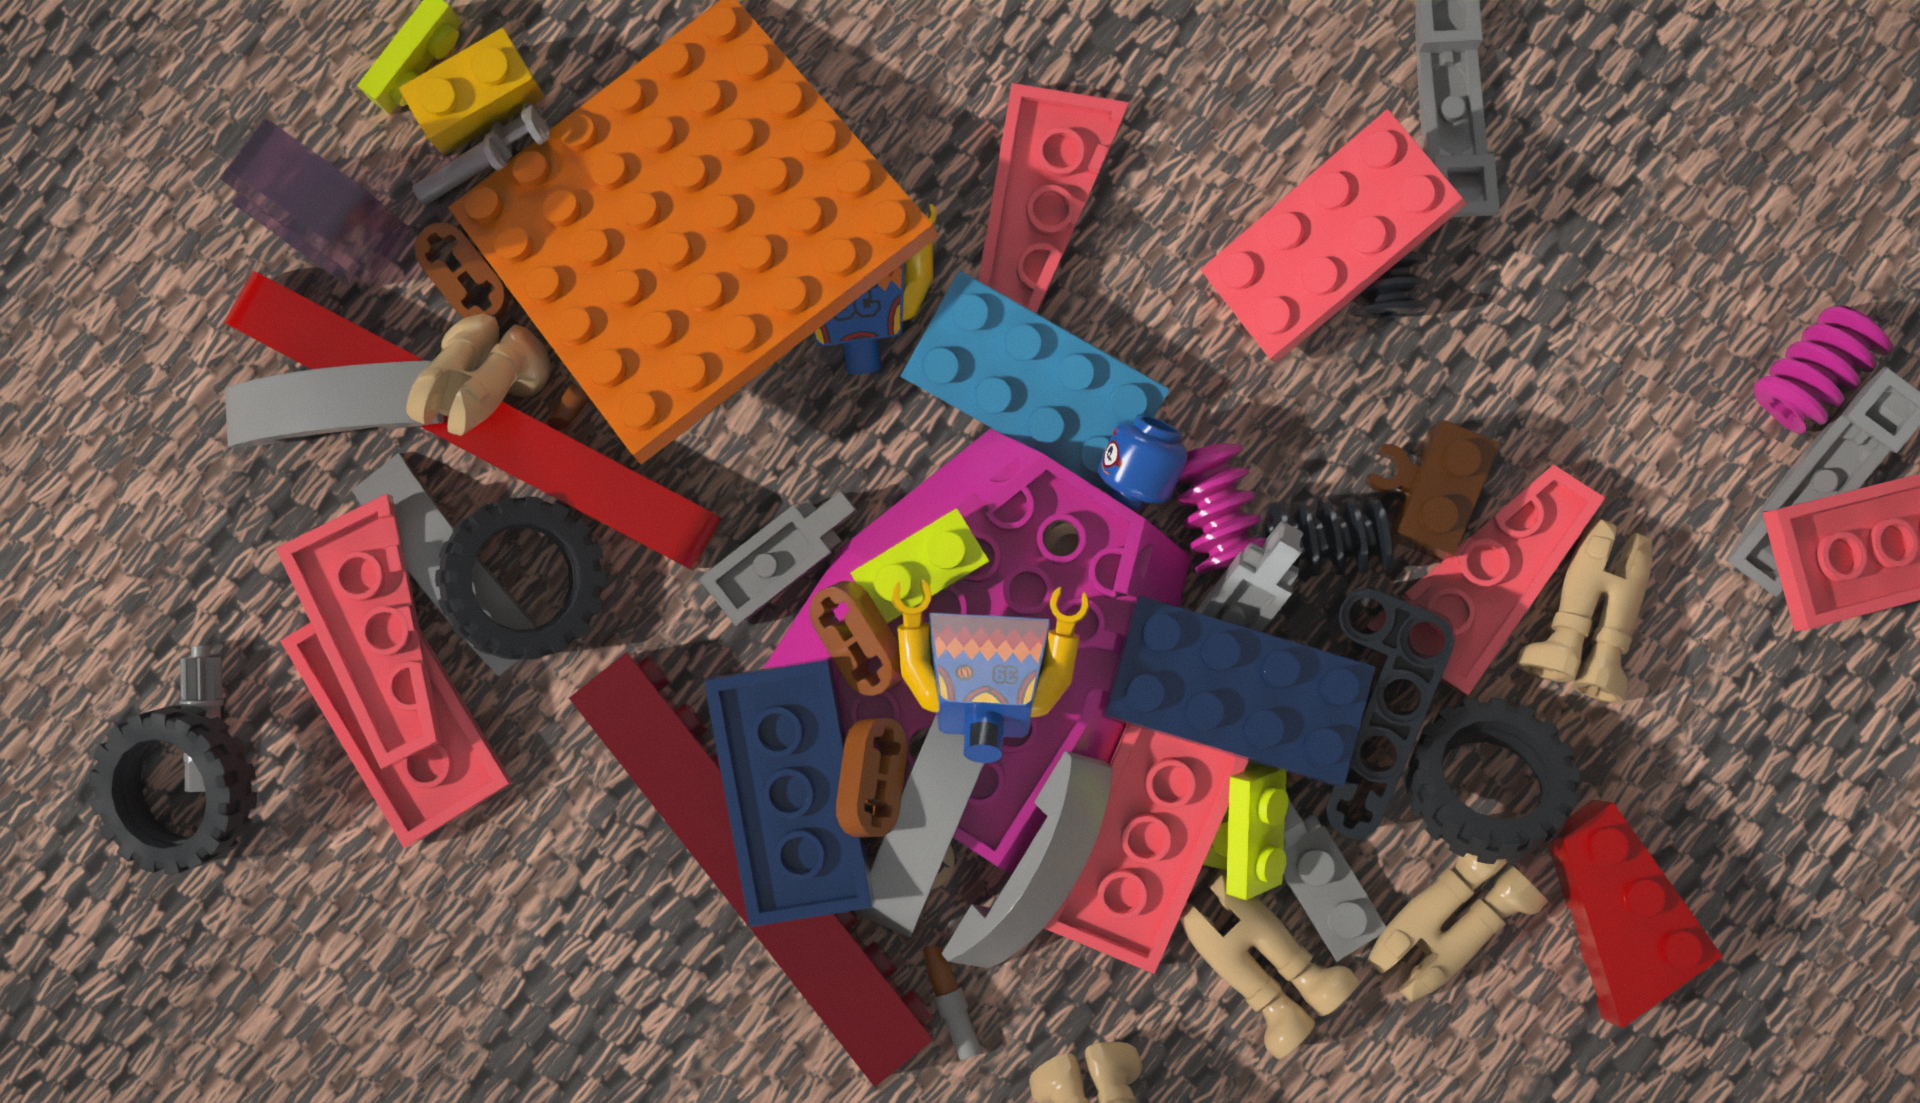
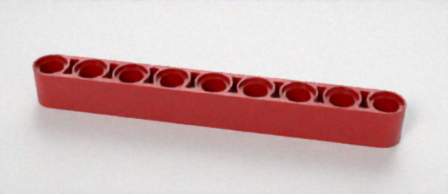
(505, 439)

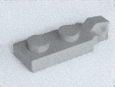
(777, 557)
(1256, 581)
(1327, 887)

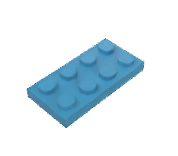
(1028, 377)

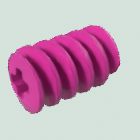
(1819, 364)
(1217, 506)

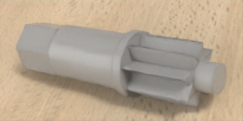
(202, 689)

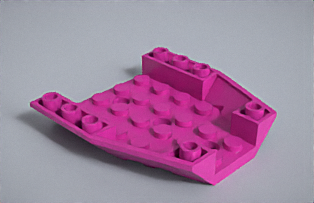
(1008, 502)

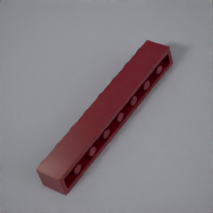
(683, 781)

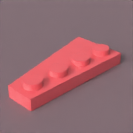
(1042, 182)
(1499, 574)
(365, 616)

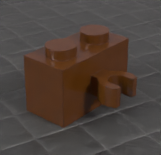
(1437, 488)

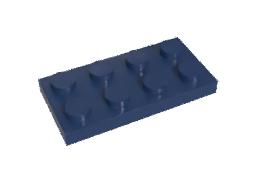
(1239, 691)
(780, 775)

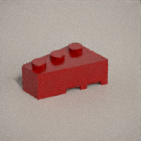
(1626, 914)

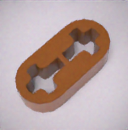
(473, 265)
(856, 637)
(871, 777)

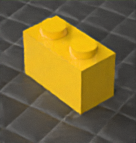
(471, 92)

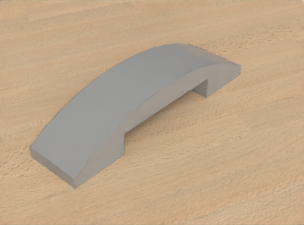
(1453, 101)
(321, 402)
(1835, 462)
(423, 533)
(1075, 808)
(923, 831)

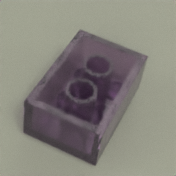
(314, 206)

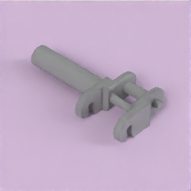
(493, 151)

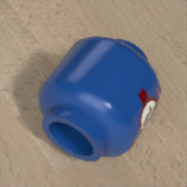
(1143, 461)

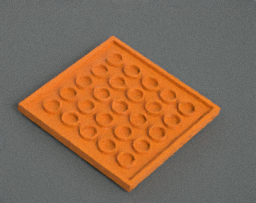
(690, 226)

